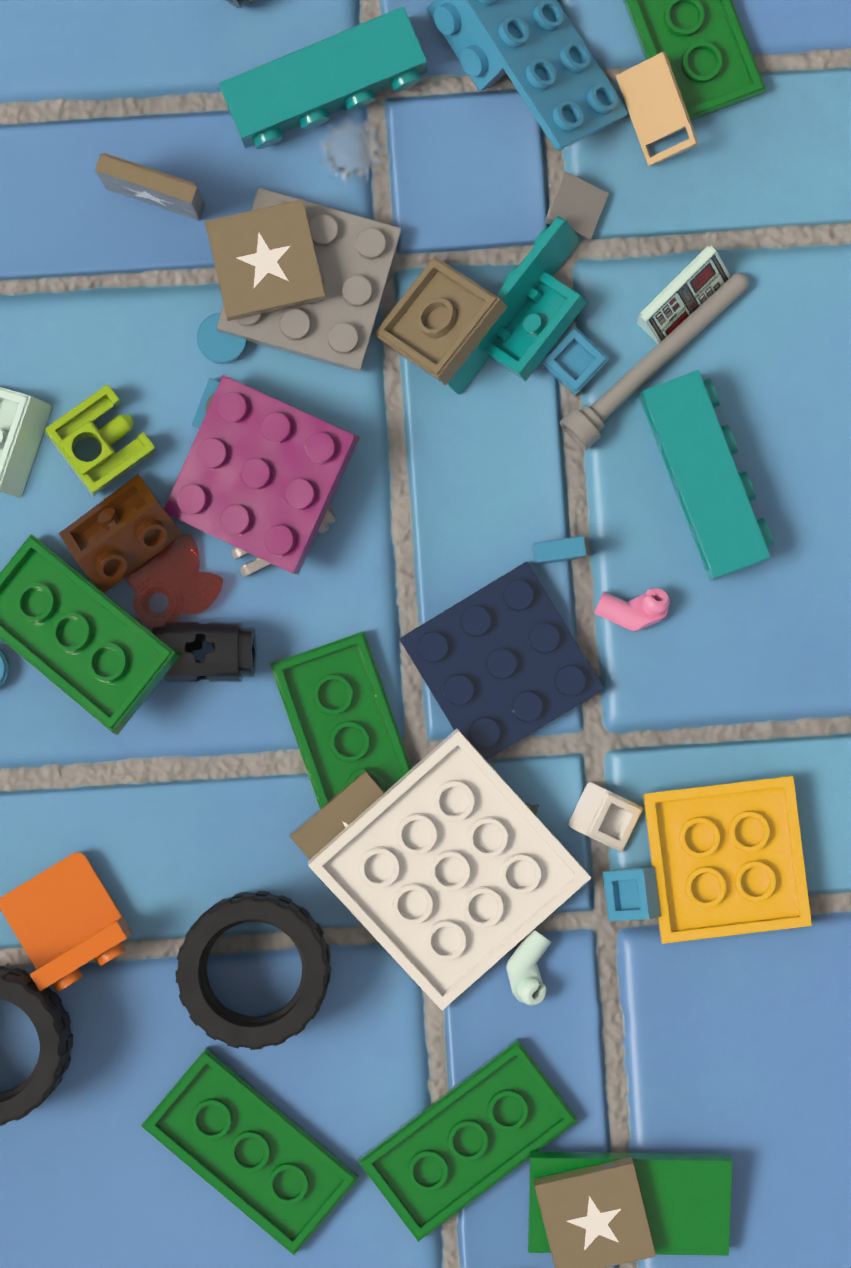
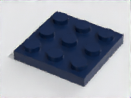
(502, 662)

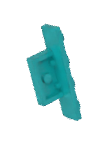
(535, 313)

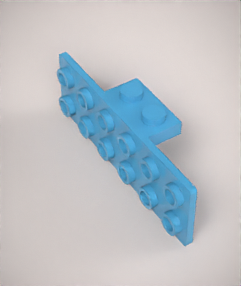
(541, 57)

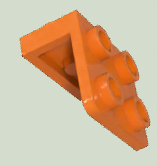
(65, 921)

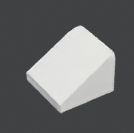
(605, 816)

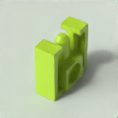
(79, 425)

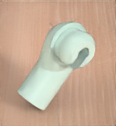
(524, 971)

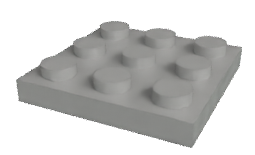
(354, 270)

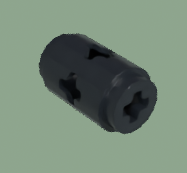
(232, 656)

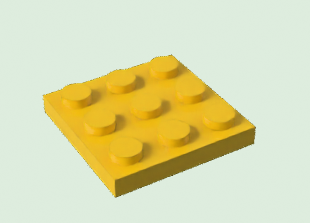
(727, 859)

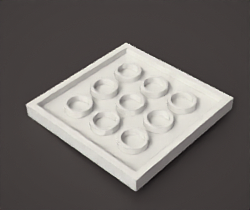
(449, 869)

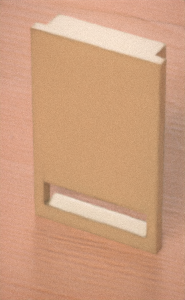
(656, 106)

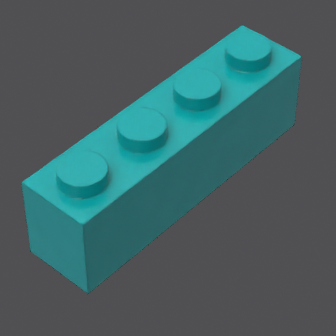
(325, 78)
(705, 475)

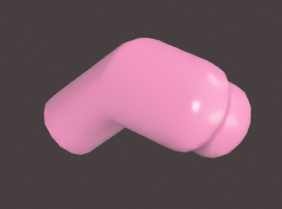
(636, 613)

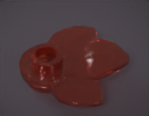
(177, 576)

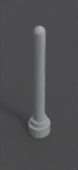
(585, 424)

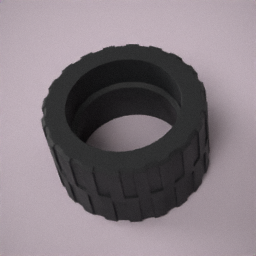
(239, 1029)
(55, 1041)

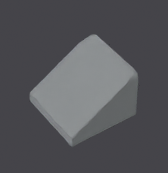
(577, 204)

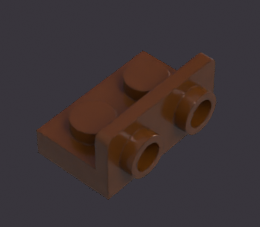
(120, 534)

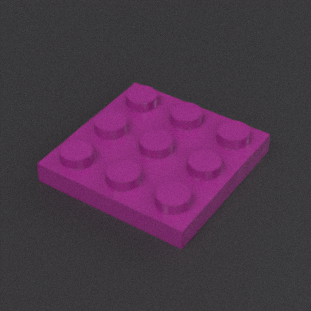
(261, 474)

